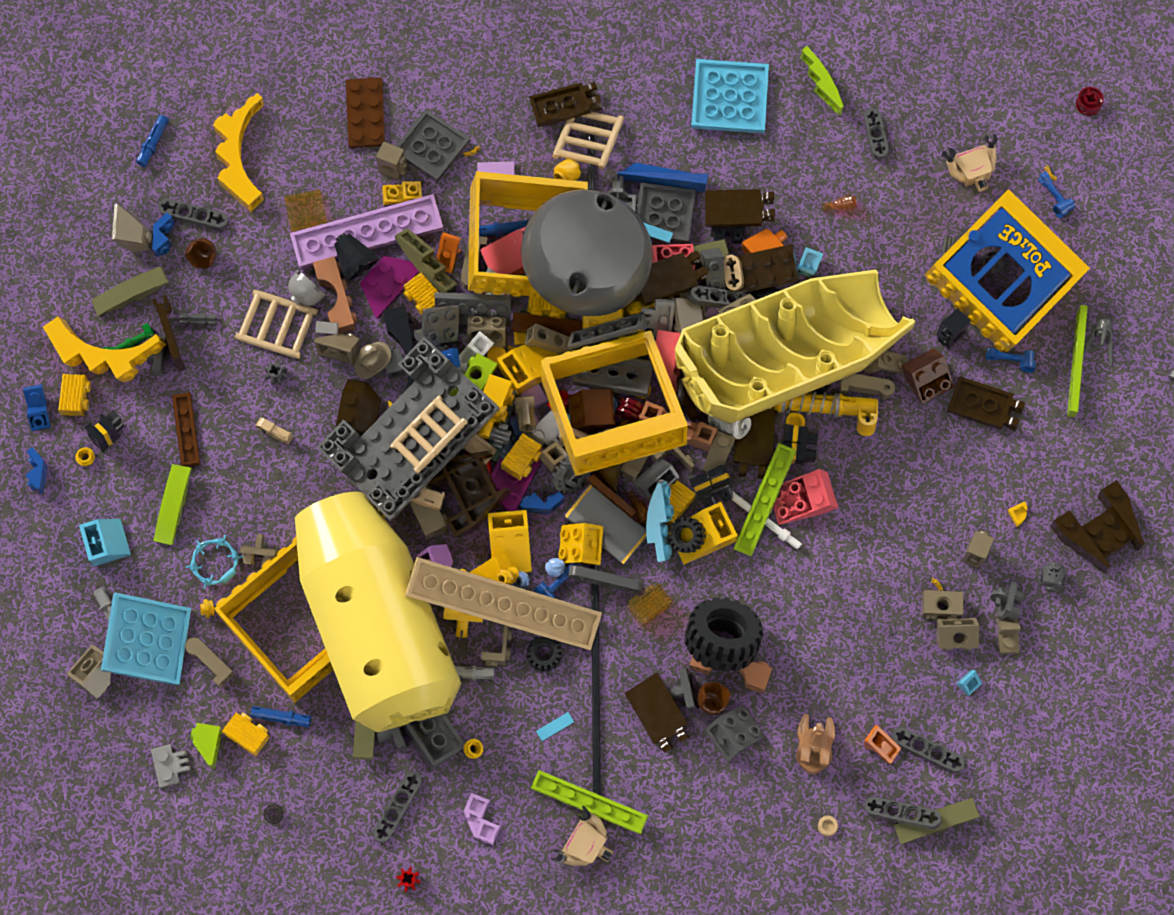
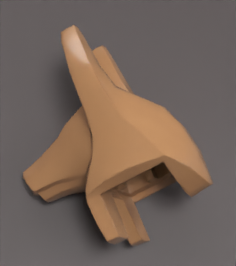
(815, 745)

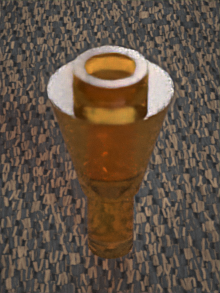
(844, 203)
(641, 509)

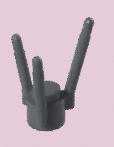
(1103, 331)

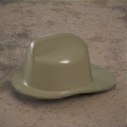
(372, 359)

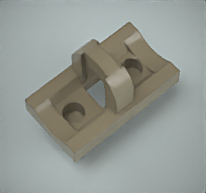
(250, 552)

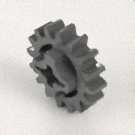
(565, 478)

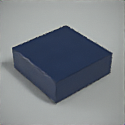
(514, 425)

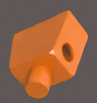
(763, 241)

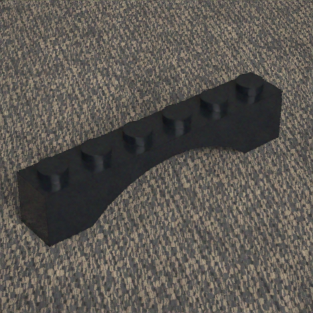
(397, 326)

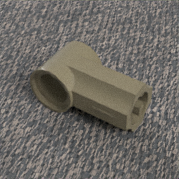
(525, 409)

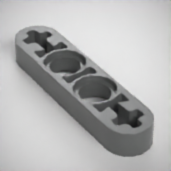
(194, 212)
(706, 300)
(605, 579)
(929, 746)
(399, 808)
(904, 809)

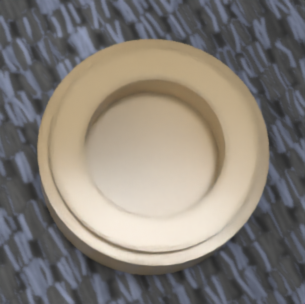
(827, 826)

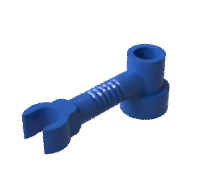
(1063, 206)
(1026, 360)
(543, 589)

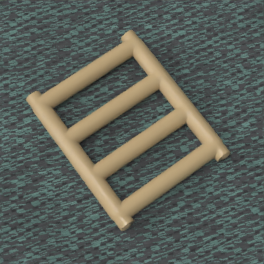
(606, 149)
(275, 301)
(432, 451)

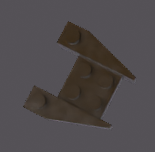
(472, 489)
(1106, 532)

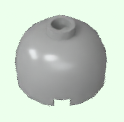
(304, 290)

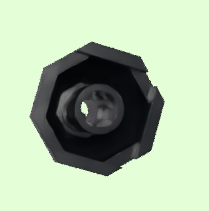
(353, 256)

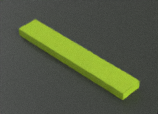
(1077, 360)
(765, 500)
(596, 804)

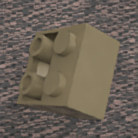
(687, 314)

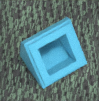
(969, 682)

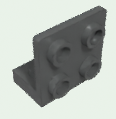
(439, 325)
(734, 732)

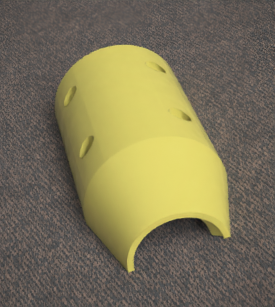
(786, 344)
(376, 636)

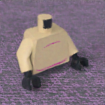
(973, 165)
(585, 842)

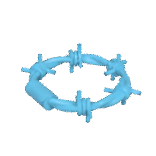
(228, 575)

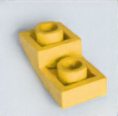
(401, 193)

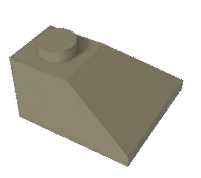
(130, 231)
(339, 347)
(88, 672)

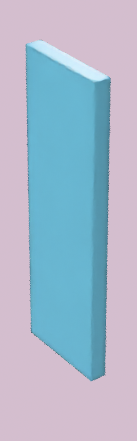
(658, 233)
(555, 726)

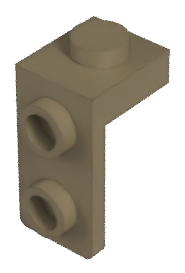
(887, 361)
(686, 460)
(493, 659)

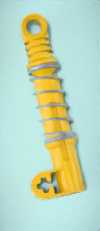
(837, 405)

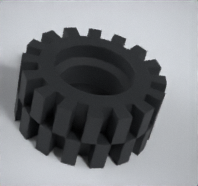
(697, 537)
(549, 664)

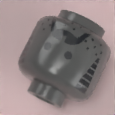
(1053, 576)

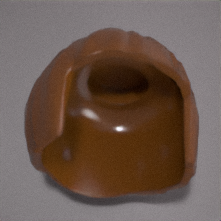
(201, 253)
(713, 698)

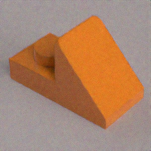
(448, 251)
(882, 744)

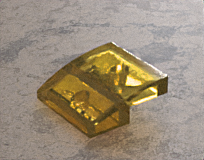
(305, 210)

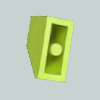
(207, 741)

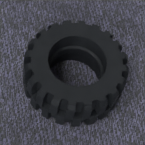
(726, 617)

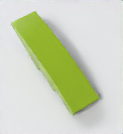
(824, 84)
(172, 504)

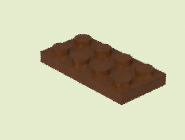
(365, 112)

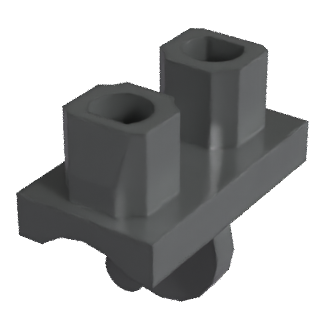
(1004, 600)

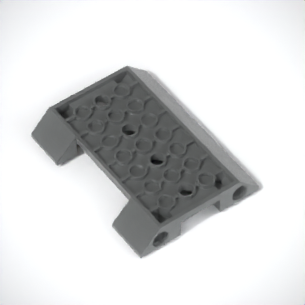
(396, 479)

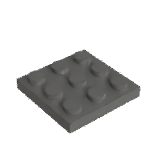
(432, 145)
(667, 209)

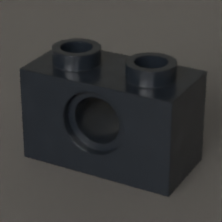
(953, 328)

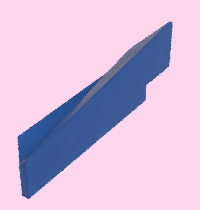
(664, 176)

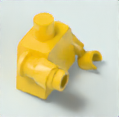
(497, 569)

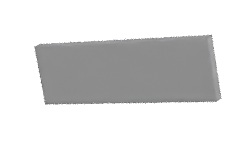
(326, 327)

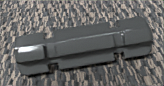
(198, 319)

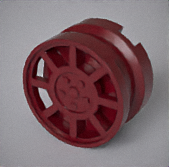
(1090, 101)
(629, 409)

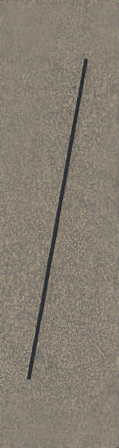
(595, 599)

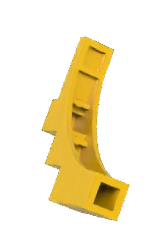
(229, 153)
(122, 362)

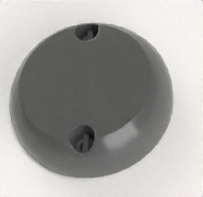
(586, 252)

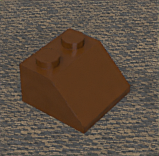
(591, 410)

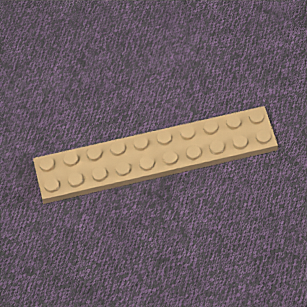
(503, 603)

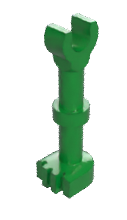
(130, 342)

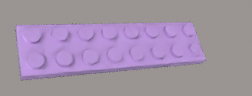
(371, 228)

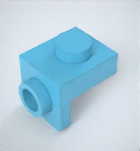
(810, 262)

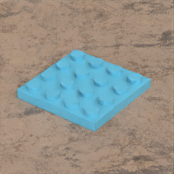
(730, 96)
(146, 639)

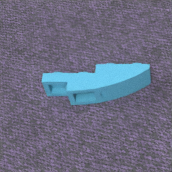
(659, 513)

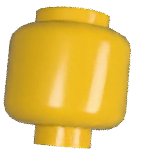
(567, 170)

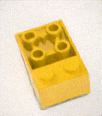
(523, 366)
(718, 532)
(510, 535)

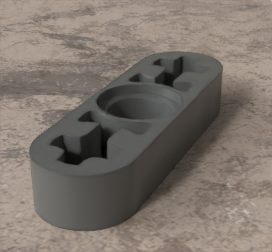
(878, 127)

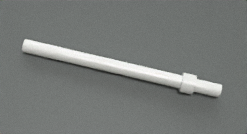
(783, 534)

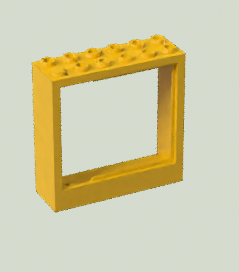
(512, 193)
(623, 442)
(243, 595)

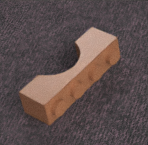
(328, 275)
(698, 434)
(755, 675)

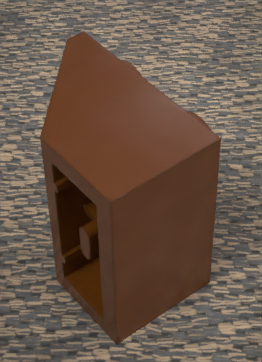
(928, 375)

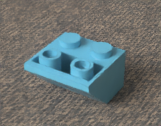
(104, 540)

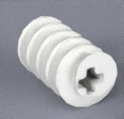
(736, 429)

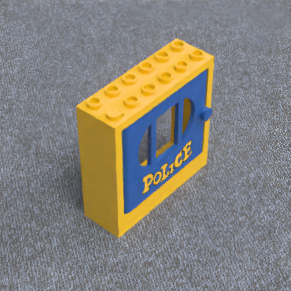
(1031, 246)

